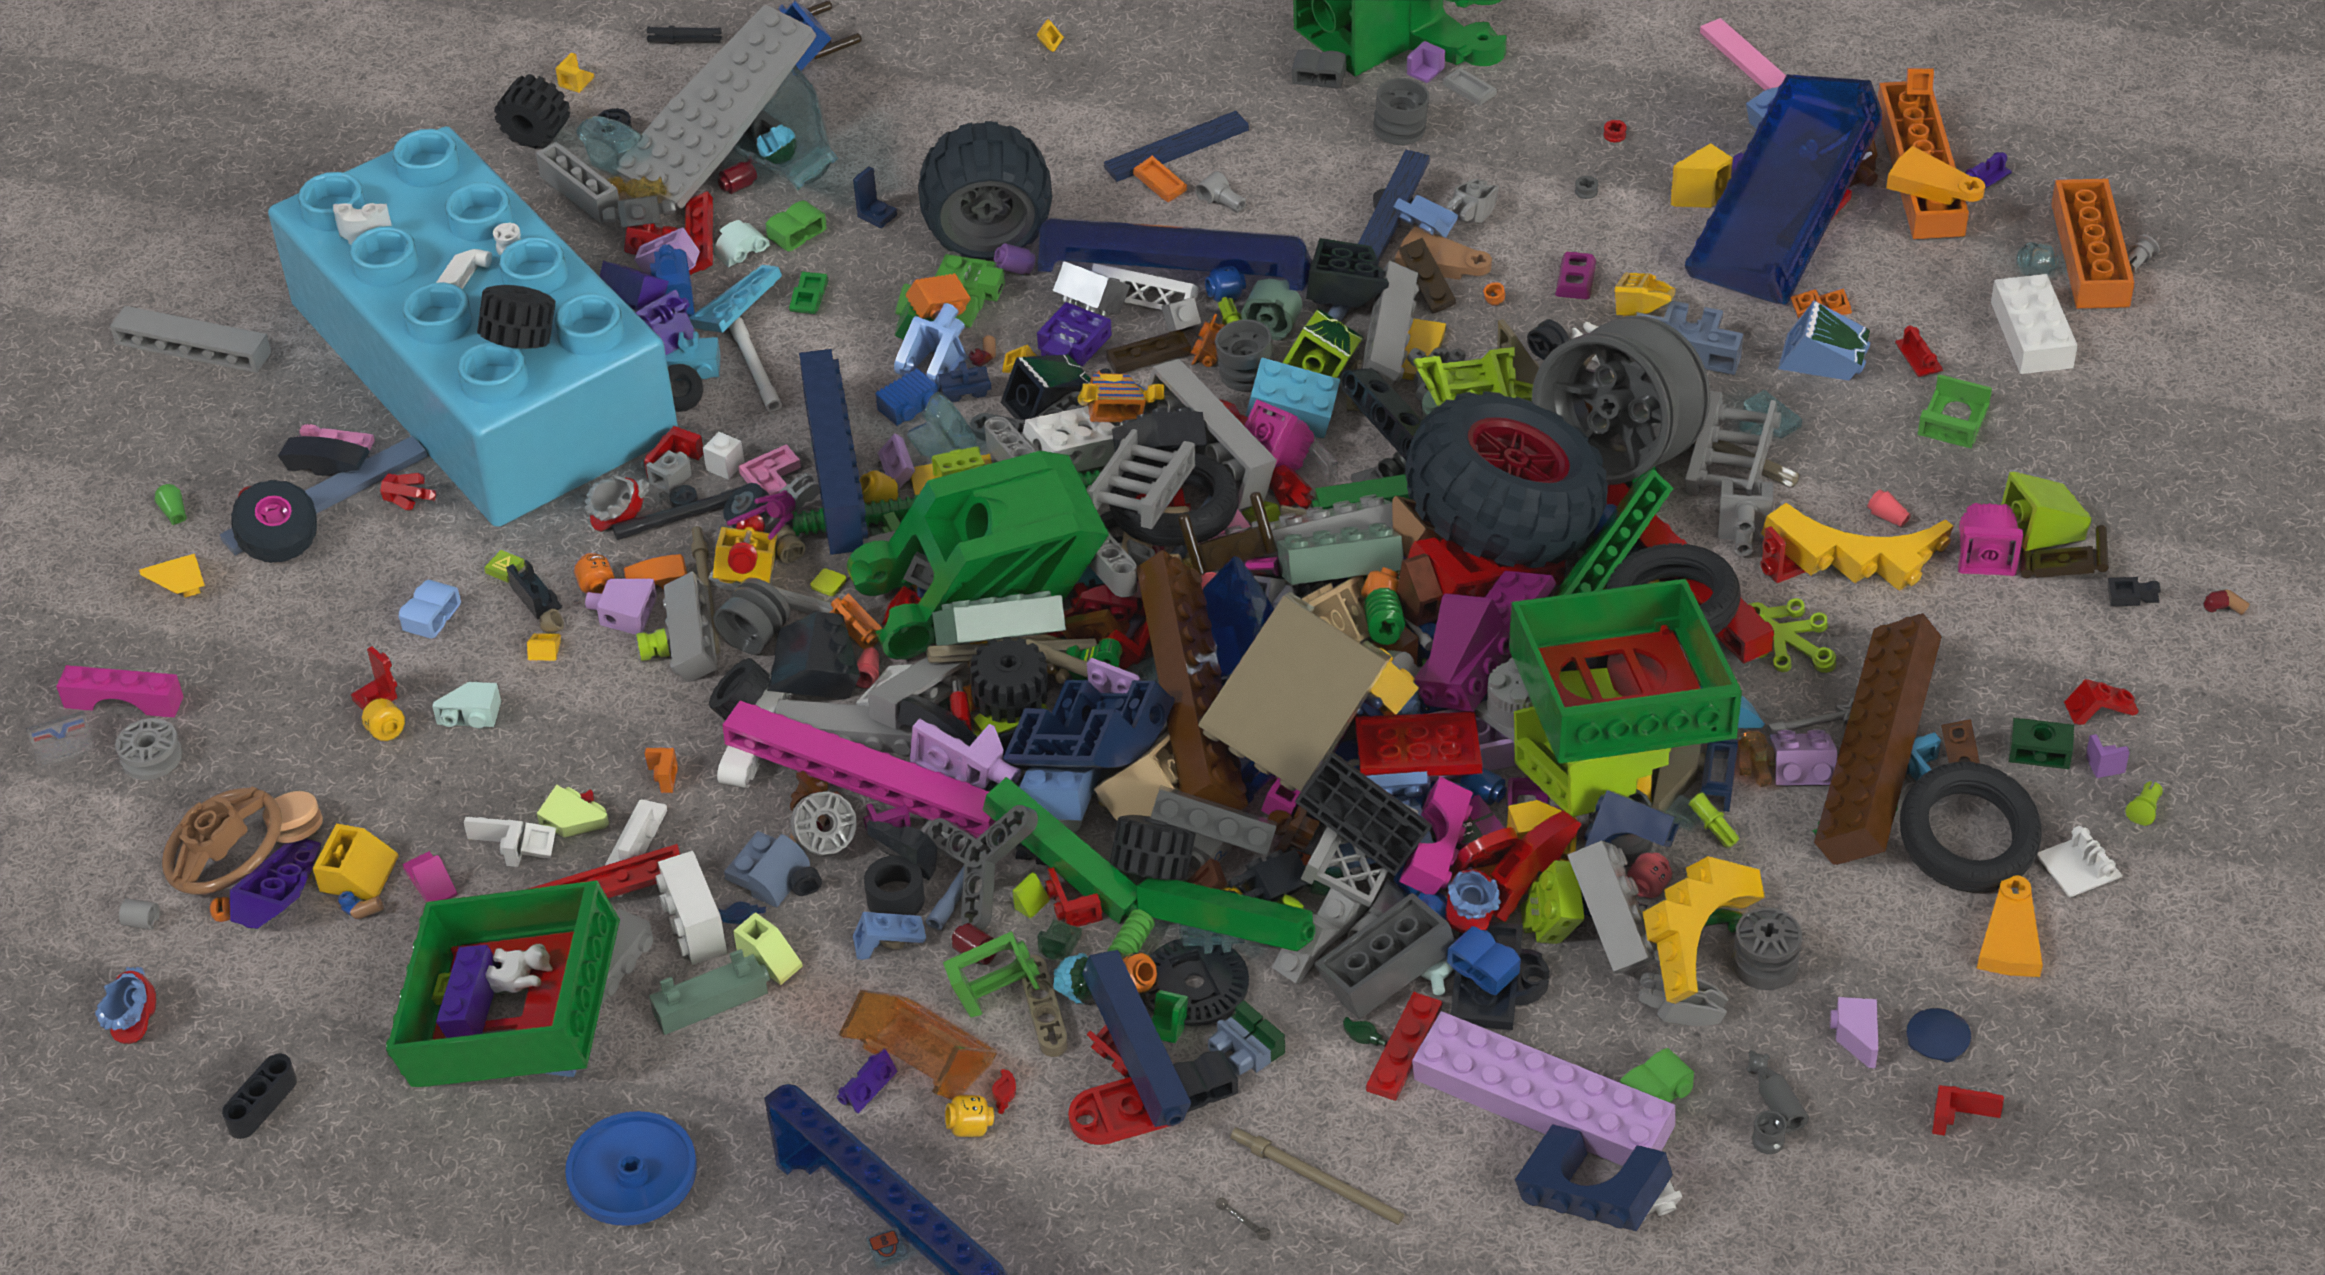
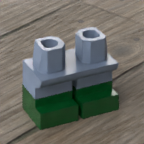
(1250, 1039)

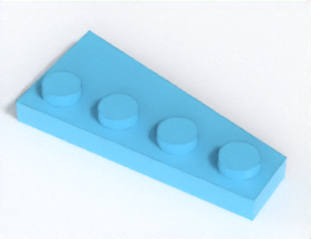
(736, 300)

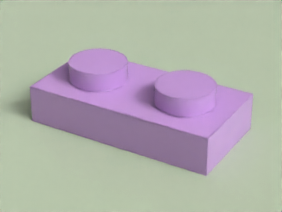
(896, 460)

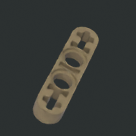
(1042, 1006)

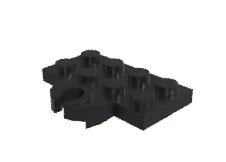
(1498, 1010)

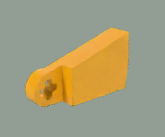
(1932, 179)
(2012, 934)

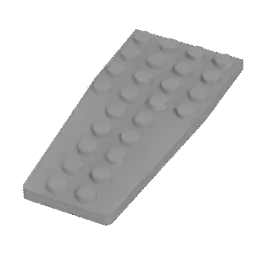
(717, 105)

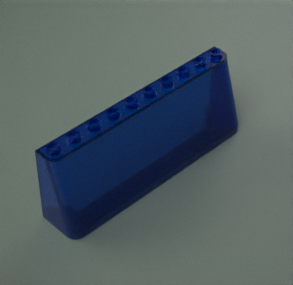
(1787, 187)
(1174, 248)
(810, 1138)

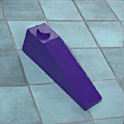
(273, 884)

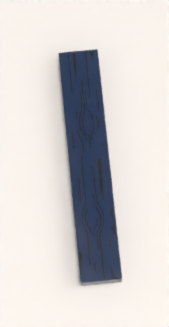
(1178, 144)
(1402, 186)

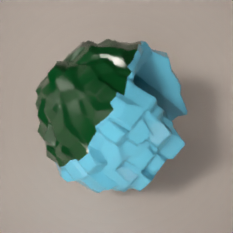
(777, 145)
(1070, 980)

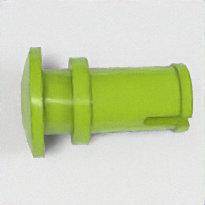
(2144, 806)

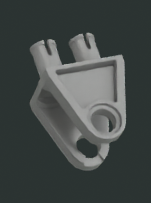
(1743, 516)

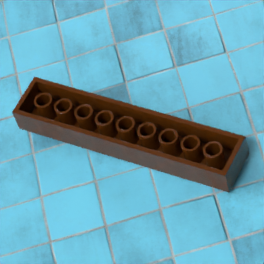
(1190, 674)
(1878, 740)

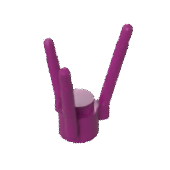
(778, 506)

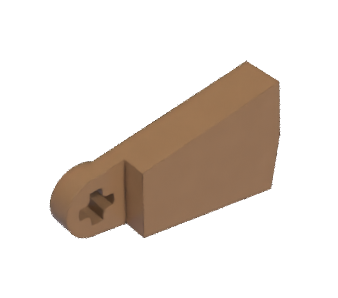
(1450, 256)

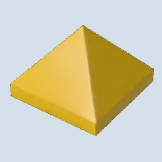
(1049, 35)

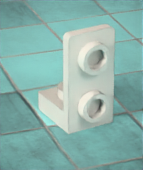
(507, 832)

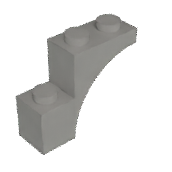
(1333, 920)

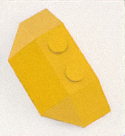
(1641, 294)

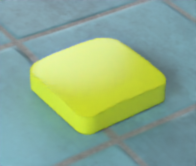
(828, 582)

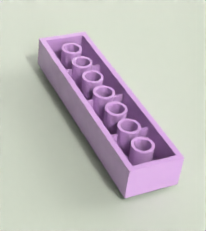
(1540, 1089)

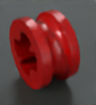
(1615, 125)

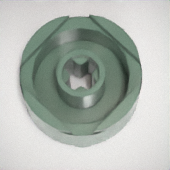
(1273, 306)

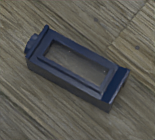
(1720, 770)

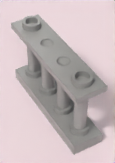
(1705, 454)
(1158, 493)

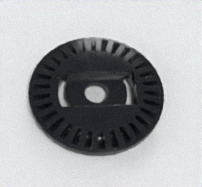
(1223, 976)

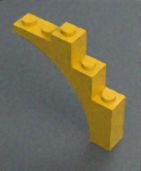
(1857, 556)
(1681, 917)

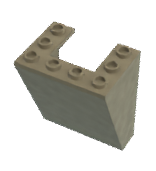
(1293, 693)

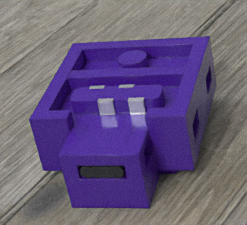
(1074, 333)

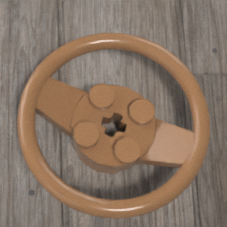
(210, 832)

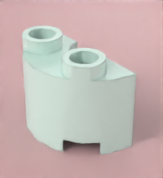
(737, 241)

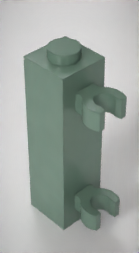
(709, 993)

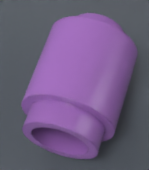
(1014, 259)

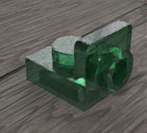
(1058, 940)

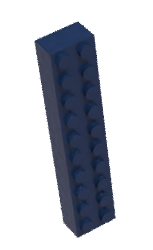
(833, 451)

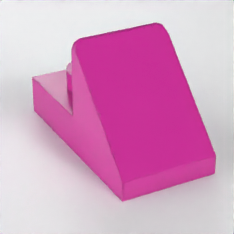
(430, 877)

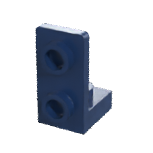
(867, 204)

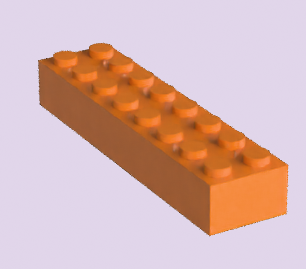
(1918, 123)

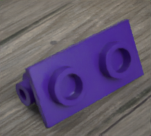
(1992, 170)
(869, 1082)

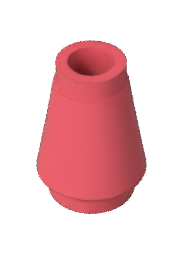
(1888, 508)
(868, 667)

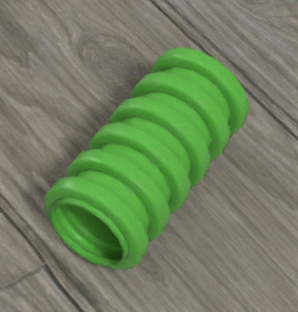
(1133, 932)

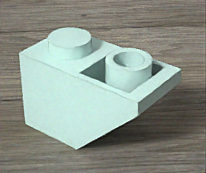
(469, 705)

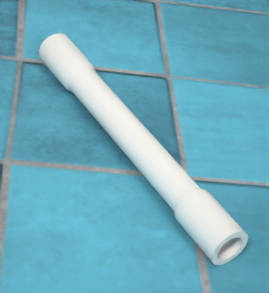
(767, 391)

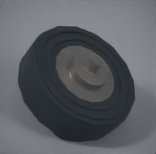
(743, 501)

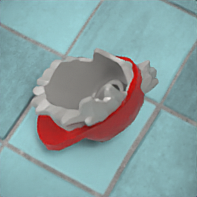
(615, 501)

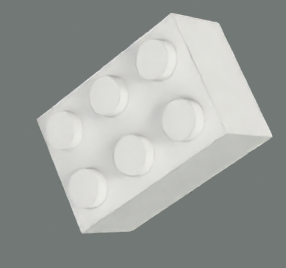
(691, 907)

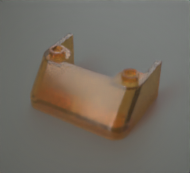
(919, 1039)

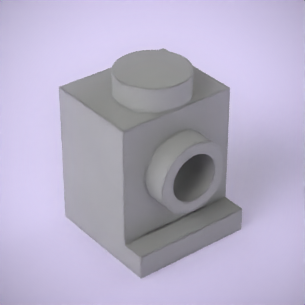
(669, 471)

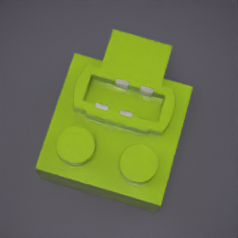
(1553, 904)

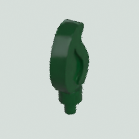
(1363, 1032)

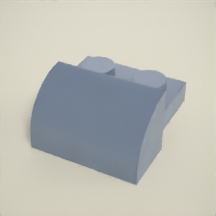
(767, 867)

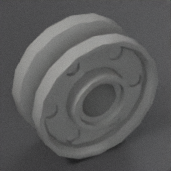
(148, 748)
(841, 819)

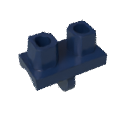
(965, 381)

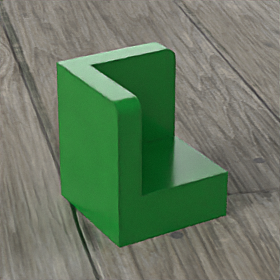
(1169, 1015)

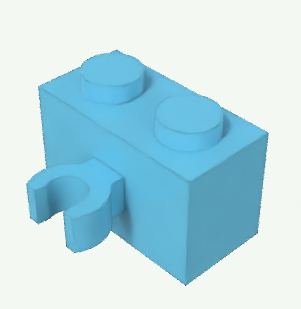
(698, 353)

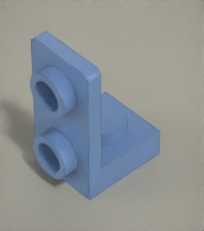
(888, 927)

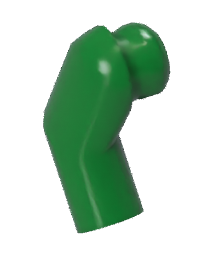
(1724, 915)

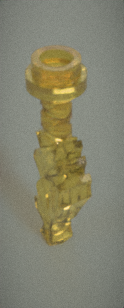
(639, 188)

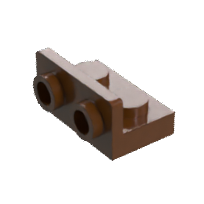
(1093, 625)

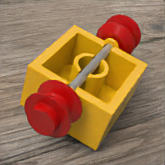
(744, 552)

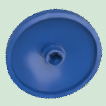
(631, 1168)

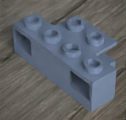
(1716, 347)

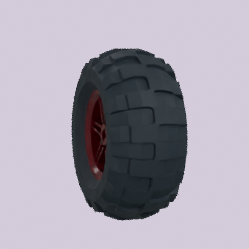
(1506, 479)

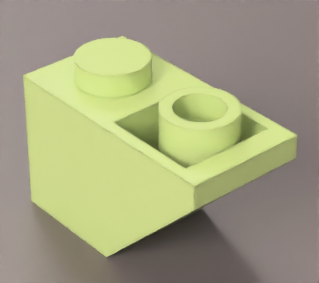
(571, 813)
(769, 947)

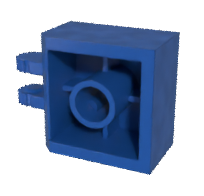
(801, 14)
(673, 267)

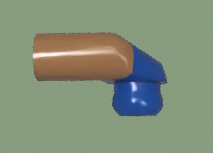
(358, 908)

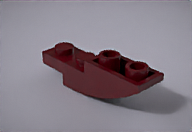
(1103, 598)

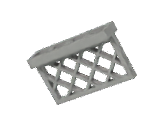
(1322, 859)

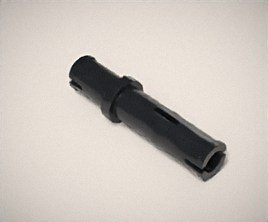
(683, 34)

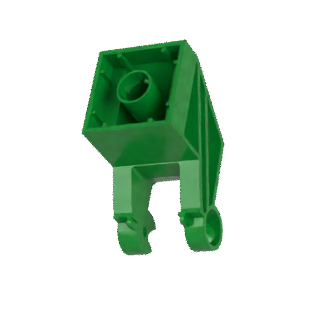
(1383, 29)
(986, 535)

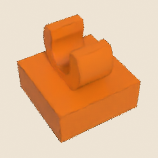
(1919, 81)

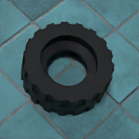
(742, 683)

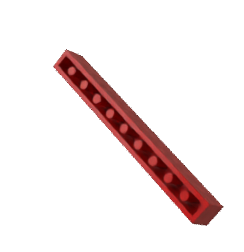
(1747, 632)

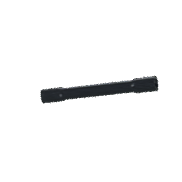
(637, 525)

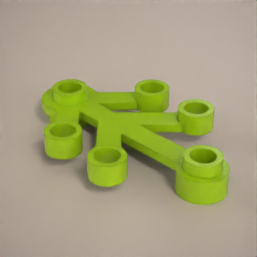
(1786, 633)

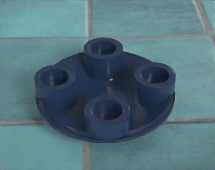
(1938, 1034)

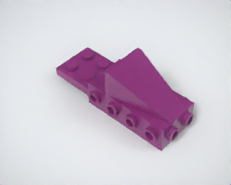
(1474, 640)

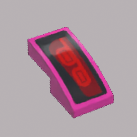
(1263, 566)

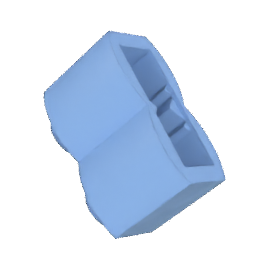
(429, 608)

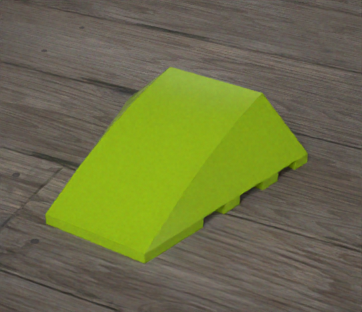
(1487, 374)

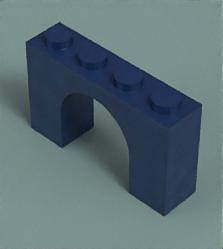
(1623, 816)
(1616, 1202)

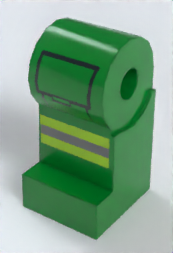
(1107, 651)

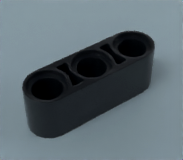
(259, 1096)

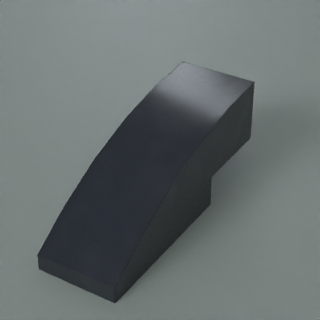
(322, 455)
(919, 708)

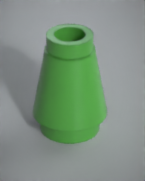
(170, 501)

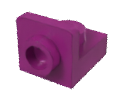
(897, 817)

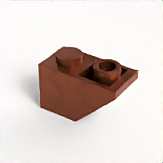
(1419, 590)

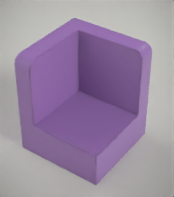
(1425, 62)
(2106, 760)

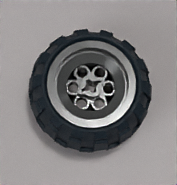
(984, 189)

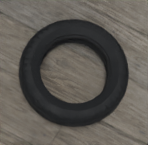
(1206, 521)
(1685, 562)
(1991, 785)

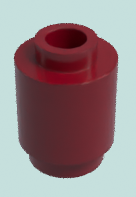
(737, 177)
(969, 937)

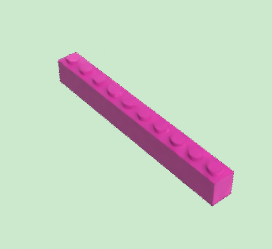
(856, 767)

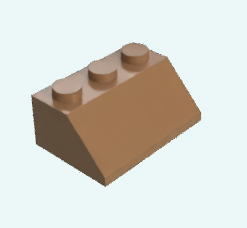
(1410, 524)

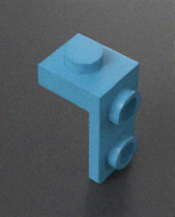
(1924, 750)

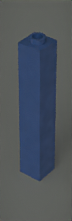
(1136, 1038)

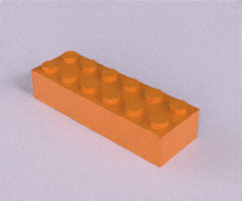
(2092, 243)

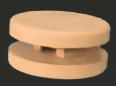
(299, 816)

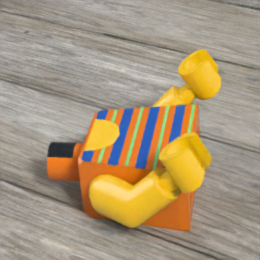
(1116, 397)

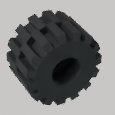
(532, 111)
(516, 316)
(1008, 678)
(1152, 848)

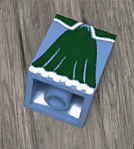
(1825, 344)

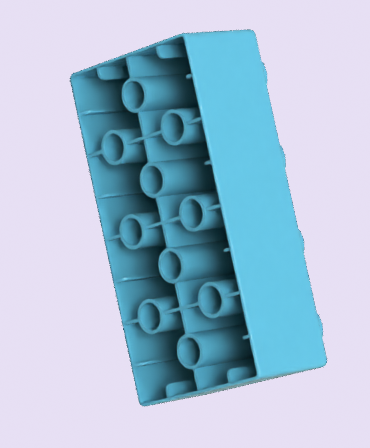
(492, 416)

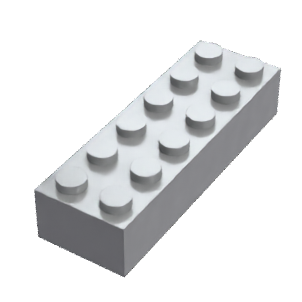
(1226, 436)
(1343, 514)

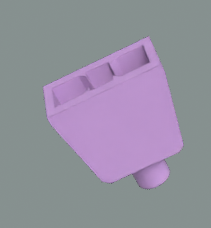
(624, 604)

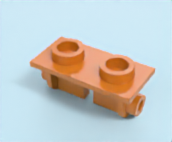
(1205, 348)
(858, 621)

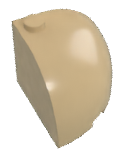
(1135, 786)

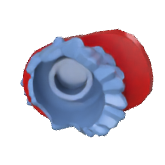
(1471, 900)
(127, 1006)

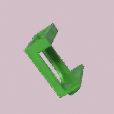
(1952, 429)
(969, 992)

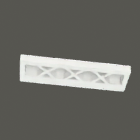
(1147, 282)

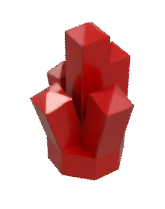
(1290, 487)
(397, 488)

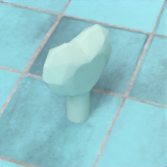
(1436, 975)

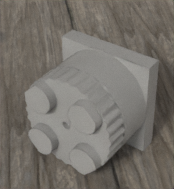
(1504, 697)

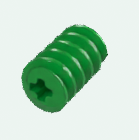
(1384, 616)

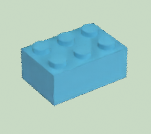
(1296, 391)

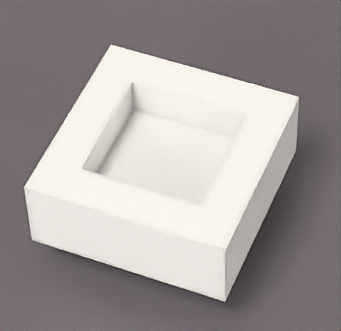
(538, 840)

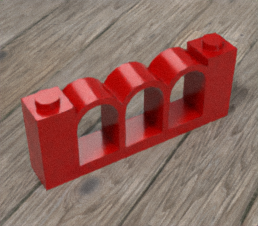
(1469, 575)

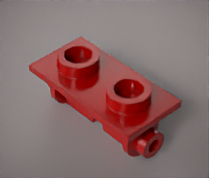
(1918, 353)

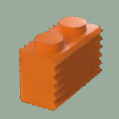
(930, 294)

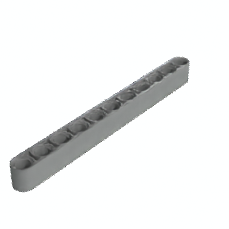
(1111, 560)

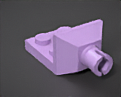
(955, 759)

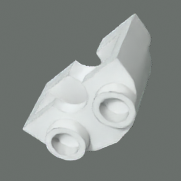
(354, 222)

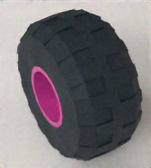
(274, 521)

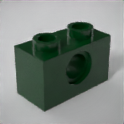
(2041, 743)

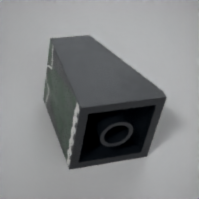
(1041, 382)

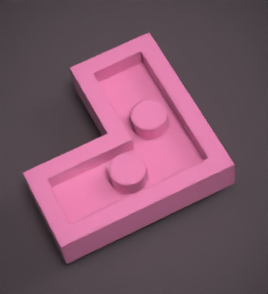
(769, 468)

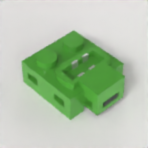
(977, 276)

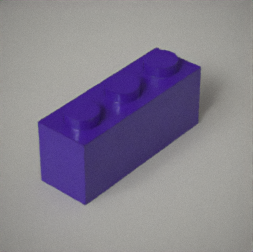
(467, 993)

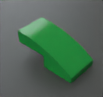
(809, 293)

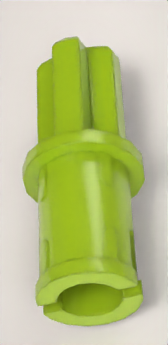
(1228, 311)
(1714, 820)

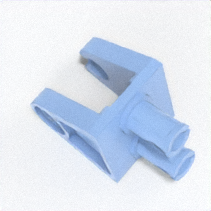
(935, 336)

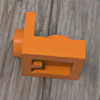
(665, 767)

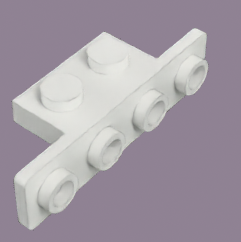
(638, 831)

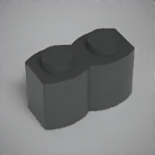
(1319, 68)

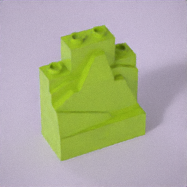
(1577, 784)

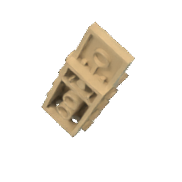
(1342, 607)

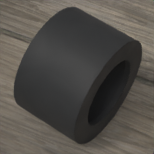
(894, 868)

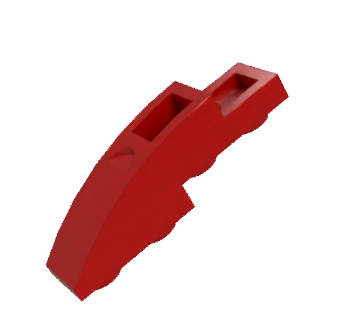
(1528, 856)

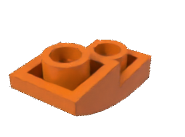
(1834, 300)
(661, 569)

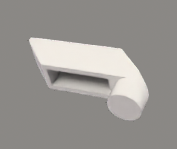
(464, 265)

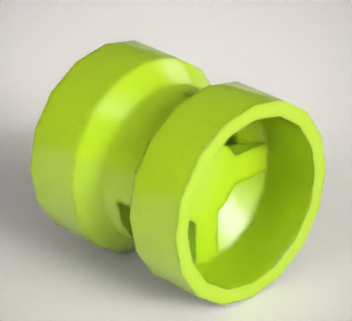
(653, 644)

